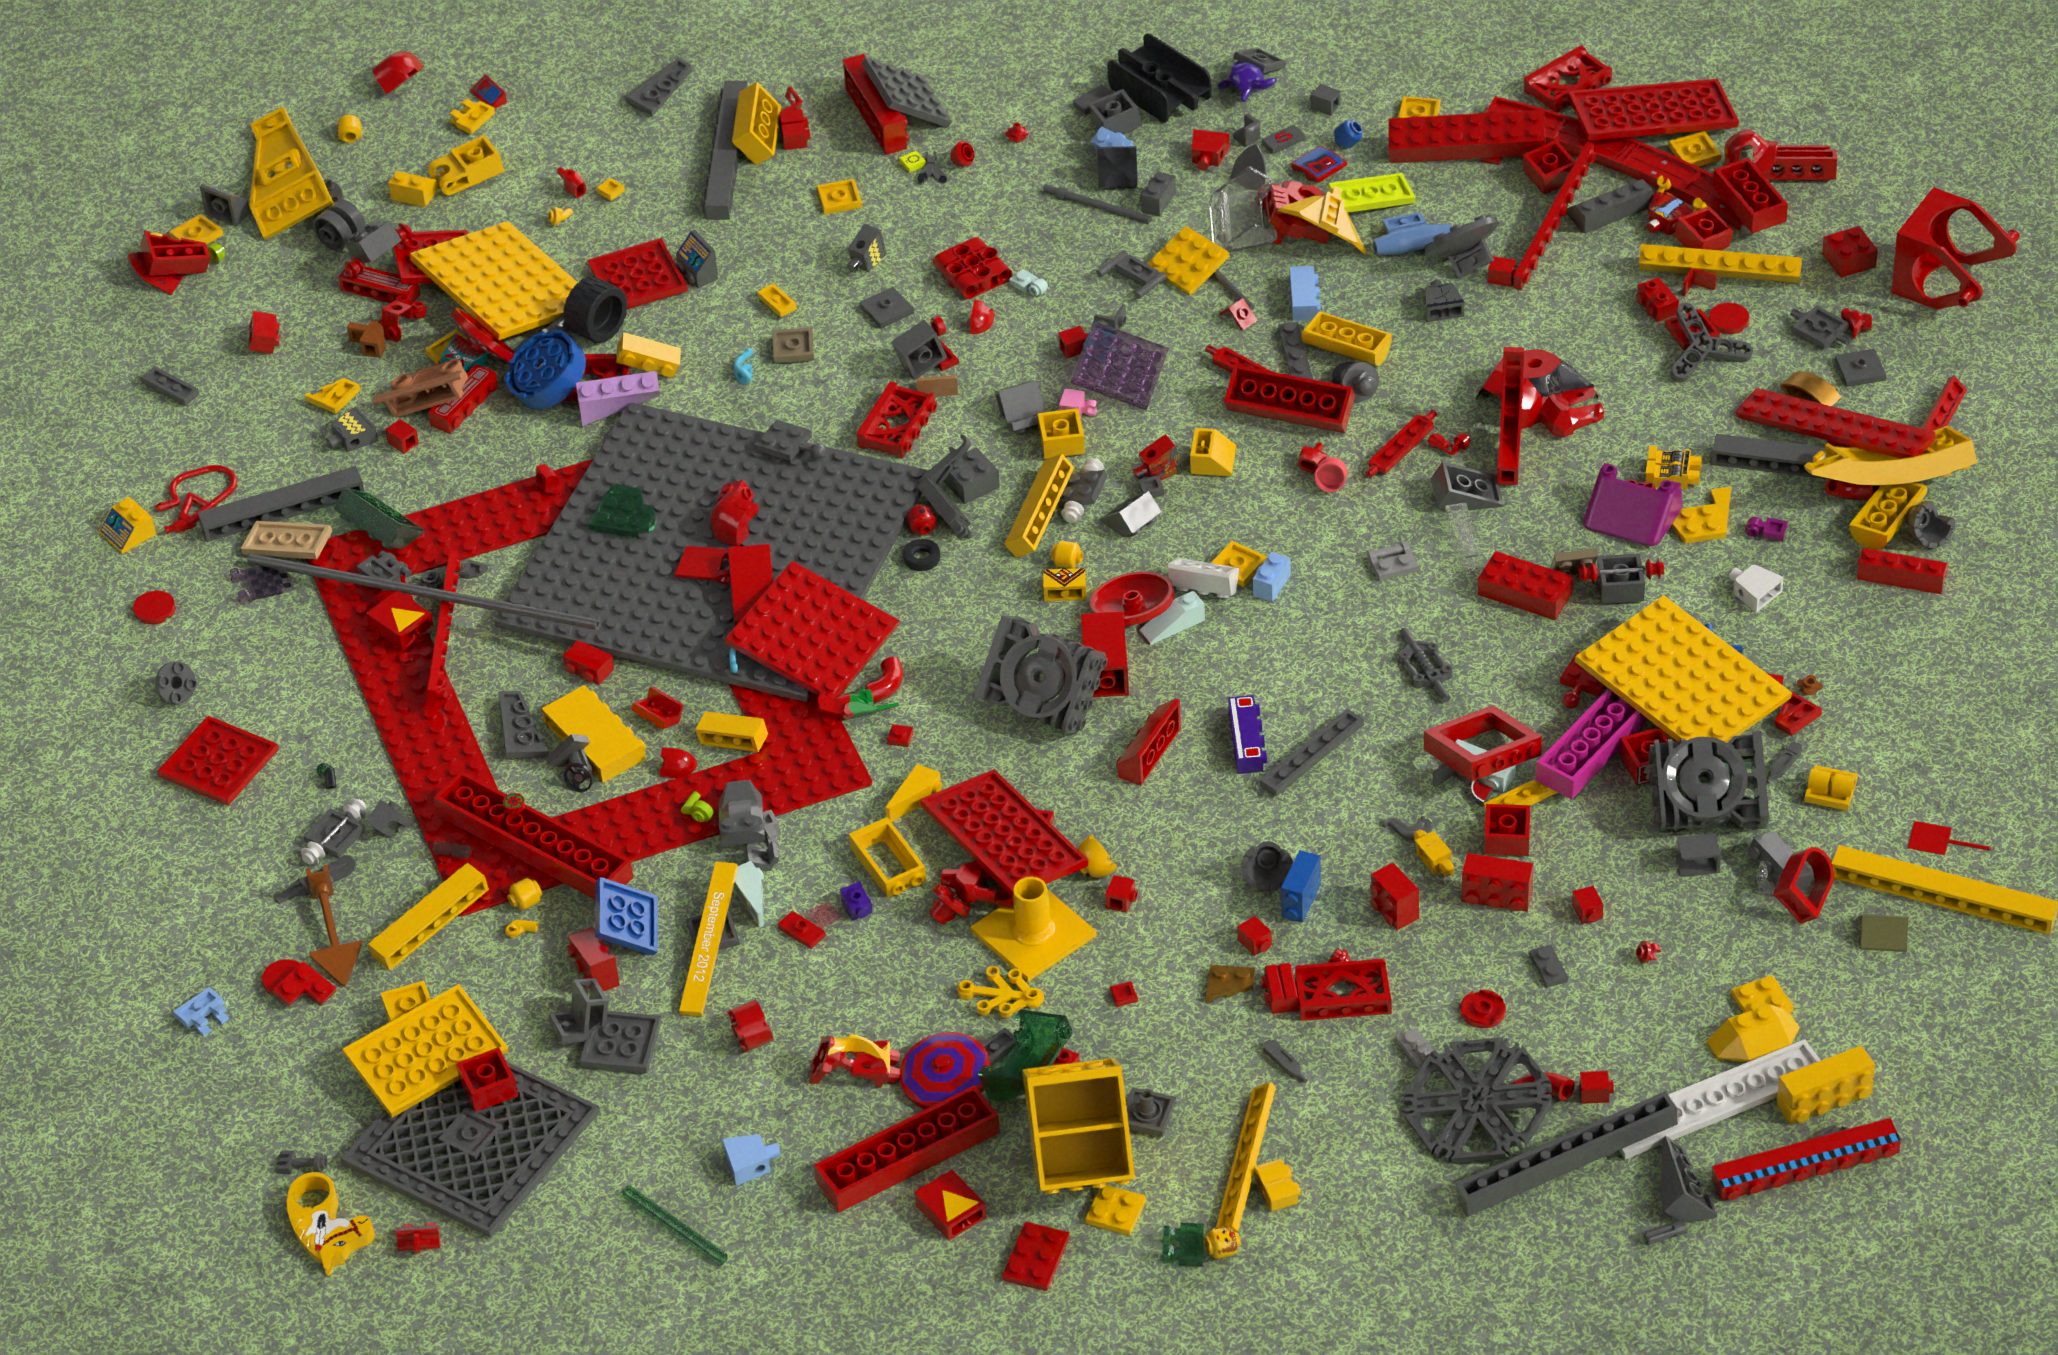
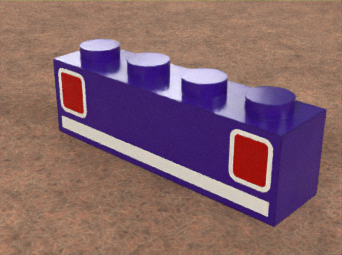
(1246, 735)

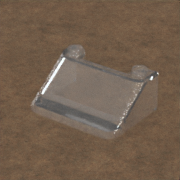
(1239, 214)

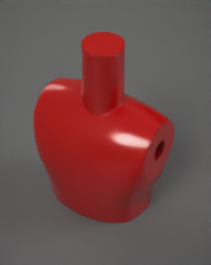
(572, 182)
(1311, 457)

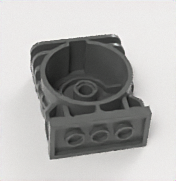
(1015, 679)
(1677, 812)

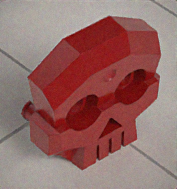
(1288, 224)

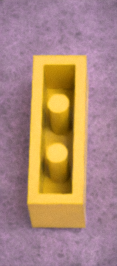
(648, 355)
(731, 731)

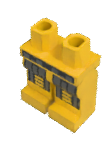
(1673, 466)

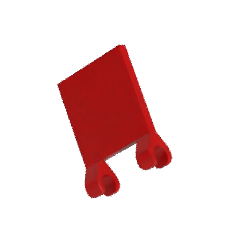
(704, 564)

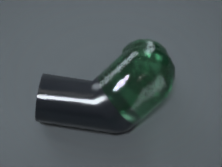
(327, 772)

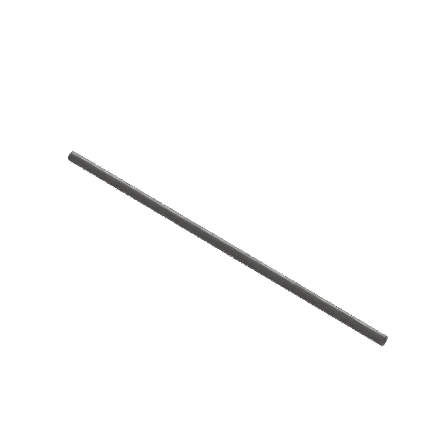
(426, 592)

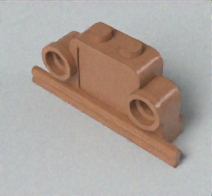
(425, 388)

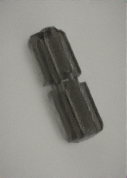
(447, 848)

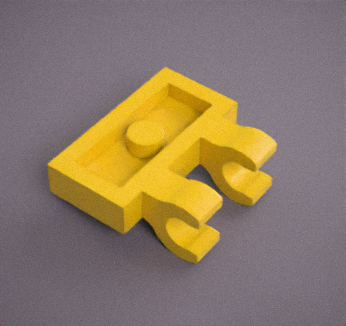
(474, 115)

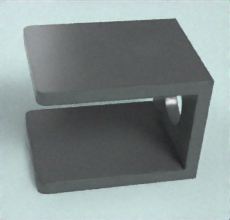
(1698, 855)

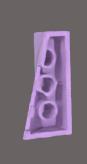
(612, 395)

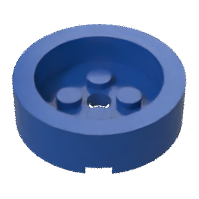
(561, 370)

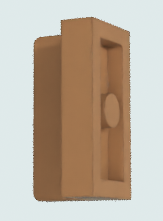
(938, 385)

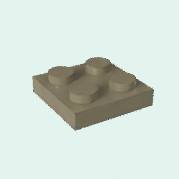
(793, 345)
(1570, 561)

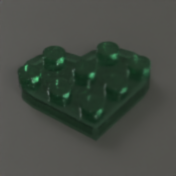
(623, 512)

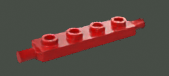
(1227, 358)
(1401, 444)

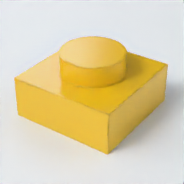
(610, 189)

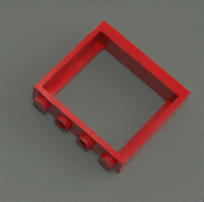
(1441, 744)

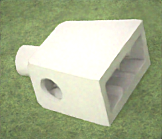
(1756, 586)

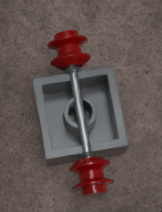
(372, 243)
(1621, 577)

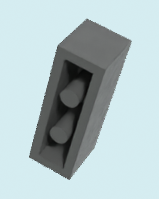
(1775, 854)

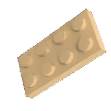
(286, 539)

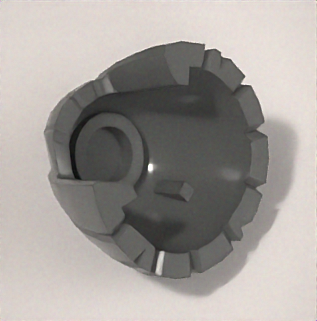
(1929, 526)
(1266, 866)

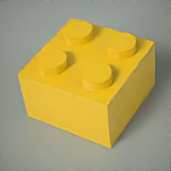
(1061, 433)

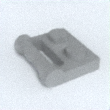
(1395, 565)

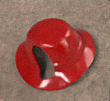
(1763, 150)

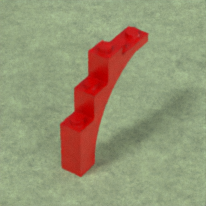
(1511, 416)

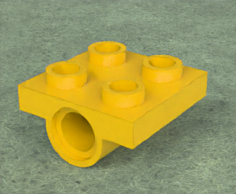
(1830, 787)

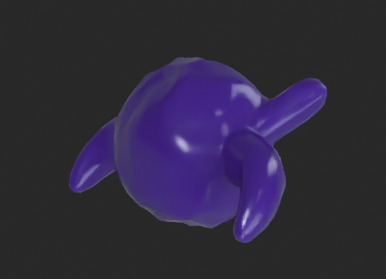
(1247, 79)

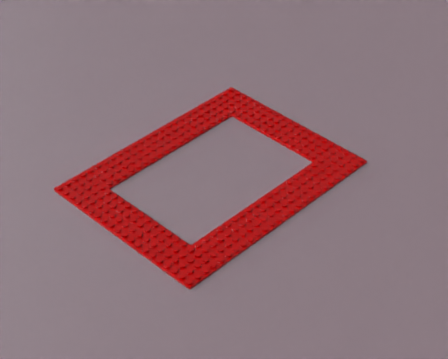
(799, 764)

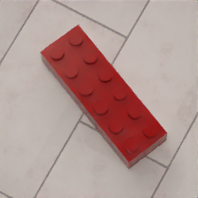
(885, 123)
(1289, 398)

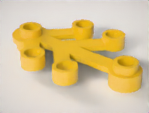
(1002, 994)

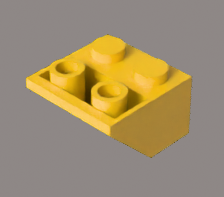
(1211, 453)

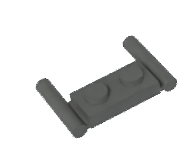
(1136, 270)

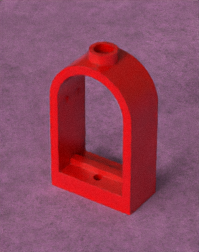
(1786, 891)

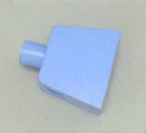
(749, 1157)

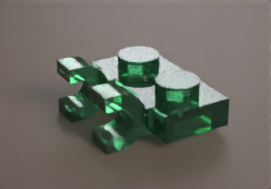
(1190, 1244)

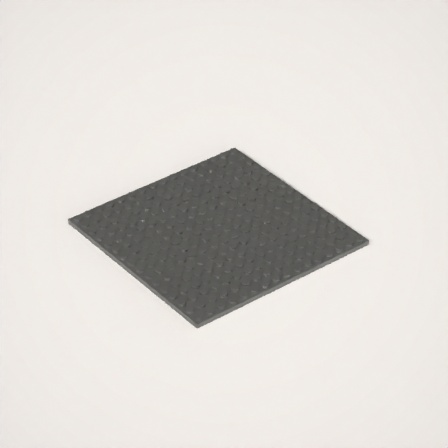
(821, 513)

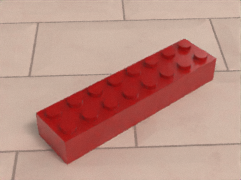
(1465, 136)
(906, 1148)

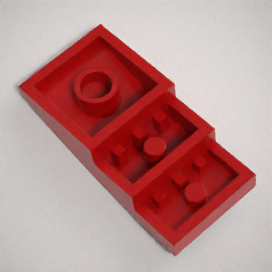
(750, 576)

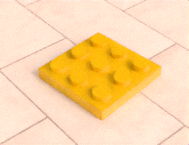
(1189, 260)

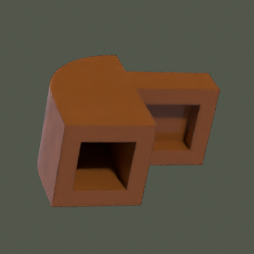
(369, 336)

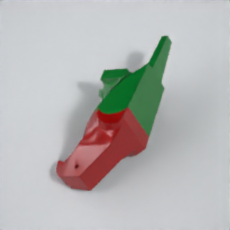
(850, 705)

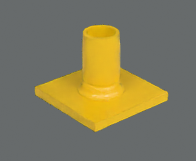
(1035, 931)

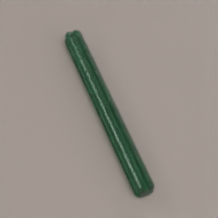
(674, 1225)

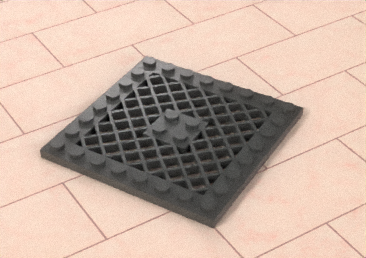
(471, 1139)

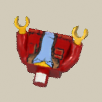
(1666, 209)

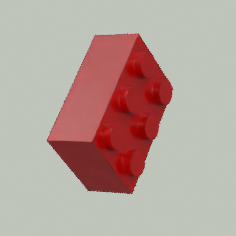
(1497, 882)

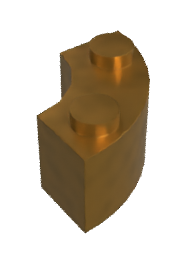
(1810, 387)

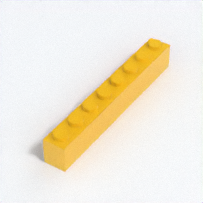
(1720, 263)

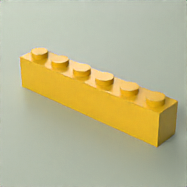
(1039, 505)
(428, 916)

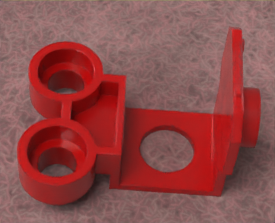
(402, 307)

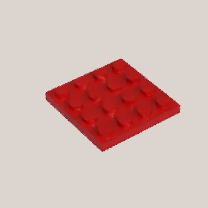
(407, 270)
(641, 271)
(218, 760)

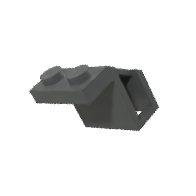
(1020, 405)
(585, 1013)

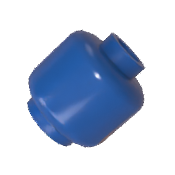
(1348, 133)

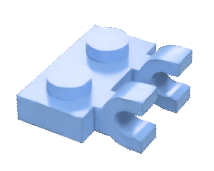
(199, 1007)

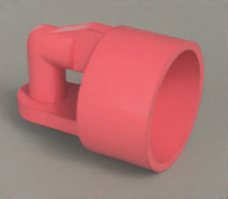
(1331, 474)

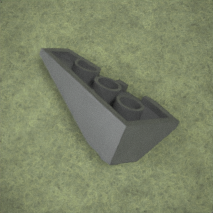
(1680, 1186)

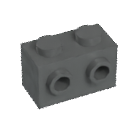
(1158, 193)

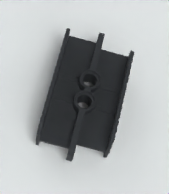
(1159, 78)

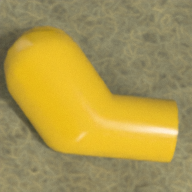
(520, 926)

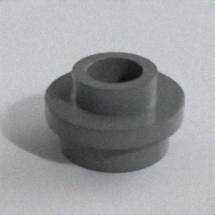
(431, 579)

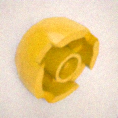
(1097, 857)

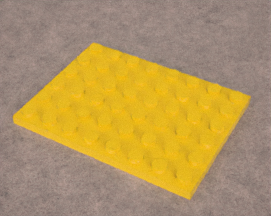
(498, 279)
(1682, 675)

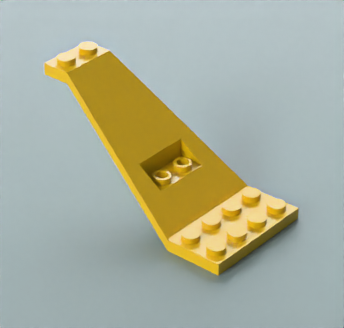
(291, 192)

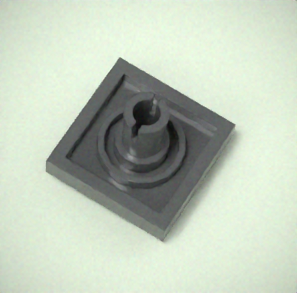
(1149, 1111)

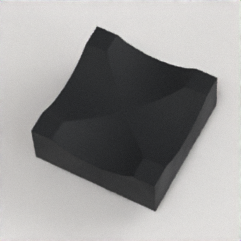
(1117, 166)

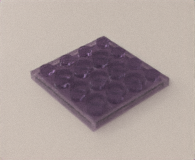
(1119, 365)

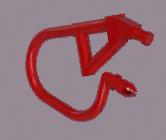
(185, 521)

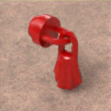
(1461, 440)

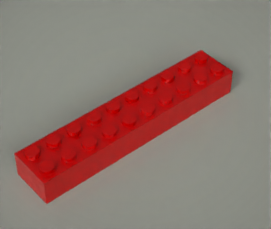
(530, 836)

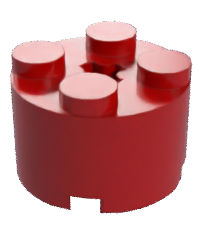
(750, 1026)

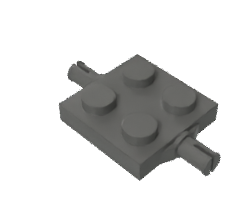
(1820, 327)

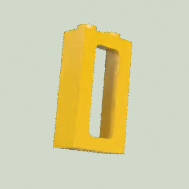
(886, 832)

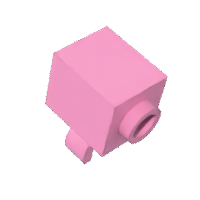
(1076, 399)

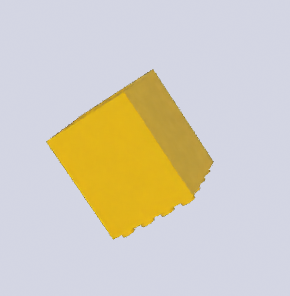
(1078, 1125)

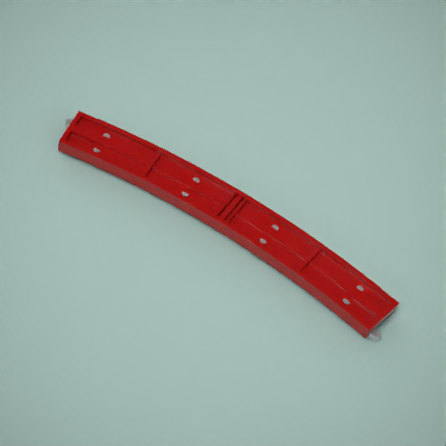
(1632, 159)

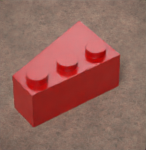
(173, 256)
(593, 959)

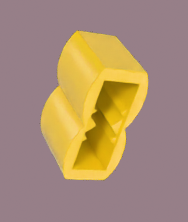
(1276, 1184)

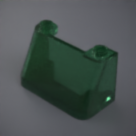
(1037, 1045)

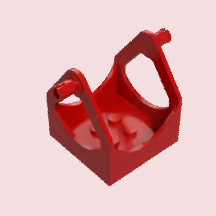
(1926, 245)

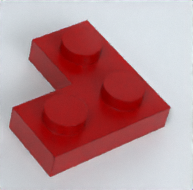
(304, 980)

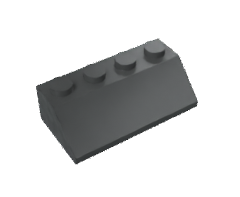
(1611, 206)

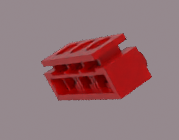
(1803, 163)

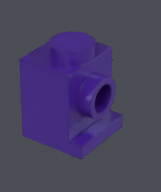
(856, 901)

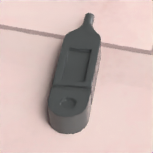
(1785, 761)
(1283, 1059)

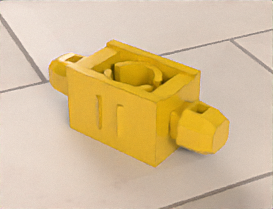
(1433, 852)

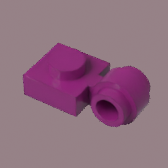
(1772, 528)

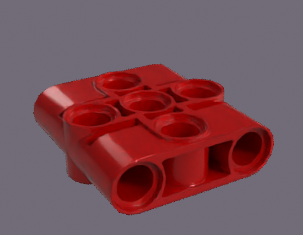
(972, 267)

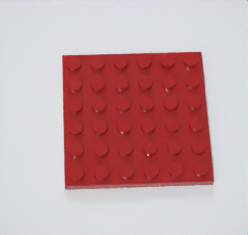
(812, 631)

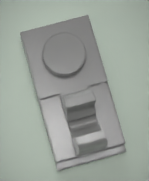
(1415, 1046)

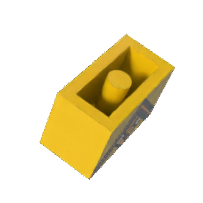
(1064, 584)

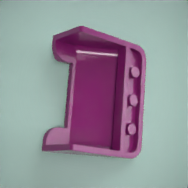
(1632, 509)

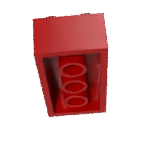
(1750, 195)
(1525, 585)

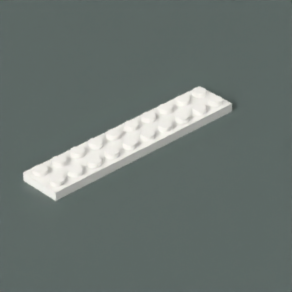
(1728, 1093)

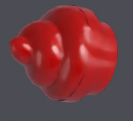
(1339, 956)

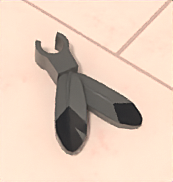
(931, 168)

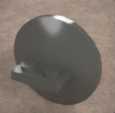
(1465, 245)

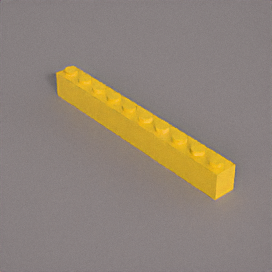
(1945, 889)

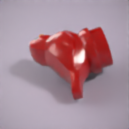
(1857, 320)

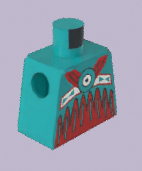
(468, 355)

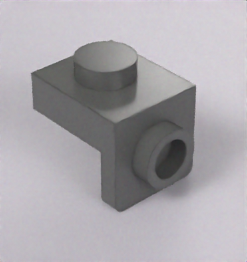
(762, 857)

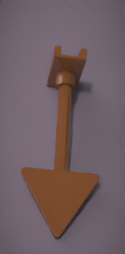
(337, 959)

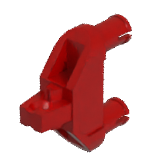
(968, 883)

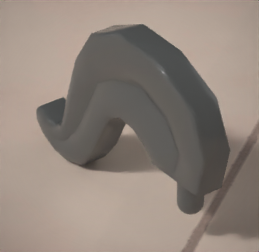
(1407, 831)

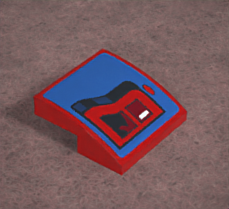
(1319, 164)

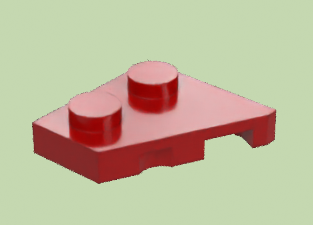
(1796, 714)

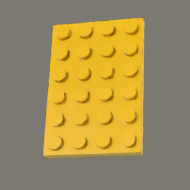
(421, 1049)

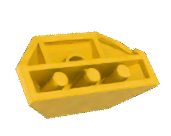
(1753, 1034)

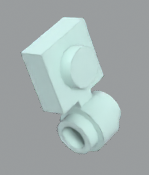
(1026, 281)

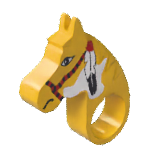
(318, 1230)

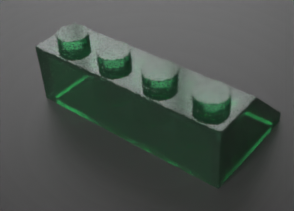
(377, 519)

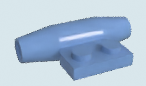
(1407, 234)

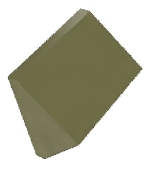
(1884, 932)

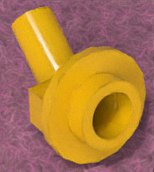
(556, 215)

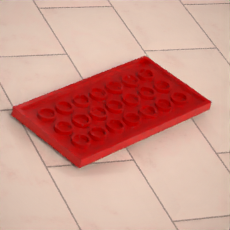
(1653, 109)
(1003, 831)

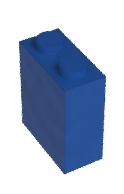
(1301, 886)

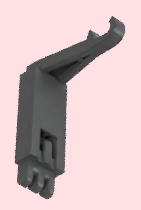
(938, 497)

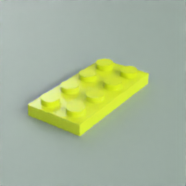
(1374, 192)

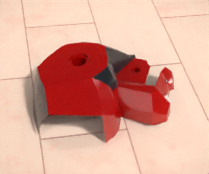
(1548, 390)

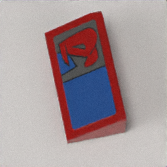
(489, 92)

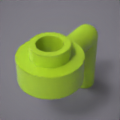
(216, 252)
(698, 809)

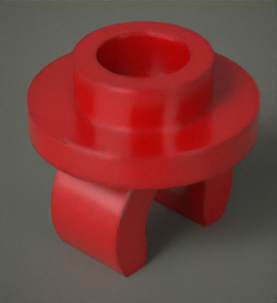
(1646, 951)

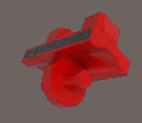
(418, 1237)

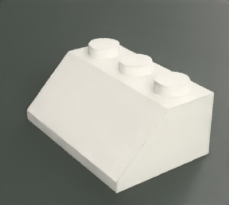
(1203, 577)

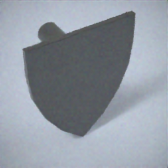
(1251, 157)

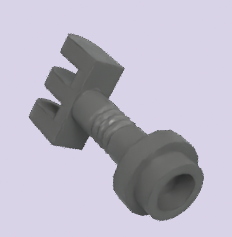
(288, 1160)

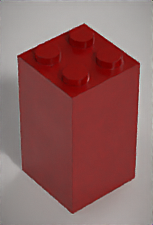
(1107, 634)

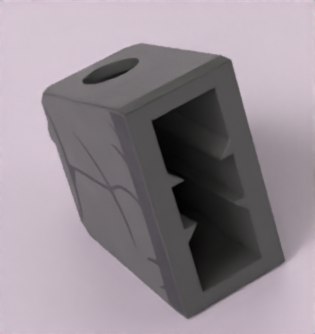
(1443, 301)

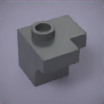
(388, 818)

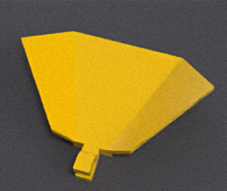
(1328, 213)

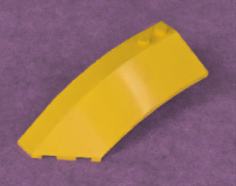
(1858, 466)

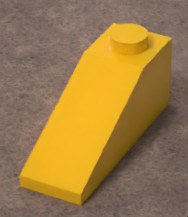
(919, 784)

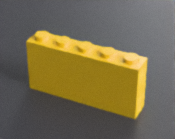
(611, 744)

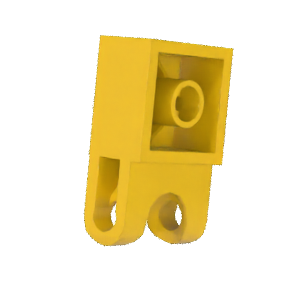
(467, 165)

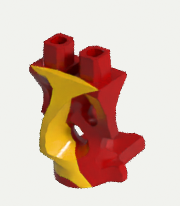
(870, 1061)

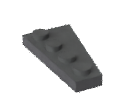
(659, 87)
(519, 728)

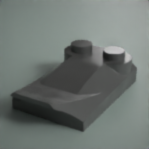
(741, 814)

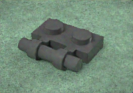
(379, 567)

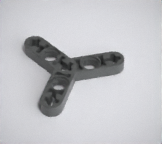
(1700, 352)

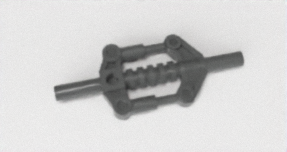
(1431, 677)

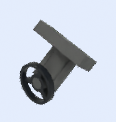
(572, 753)

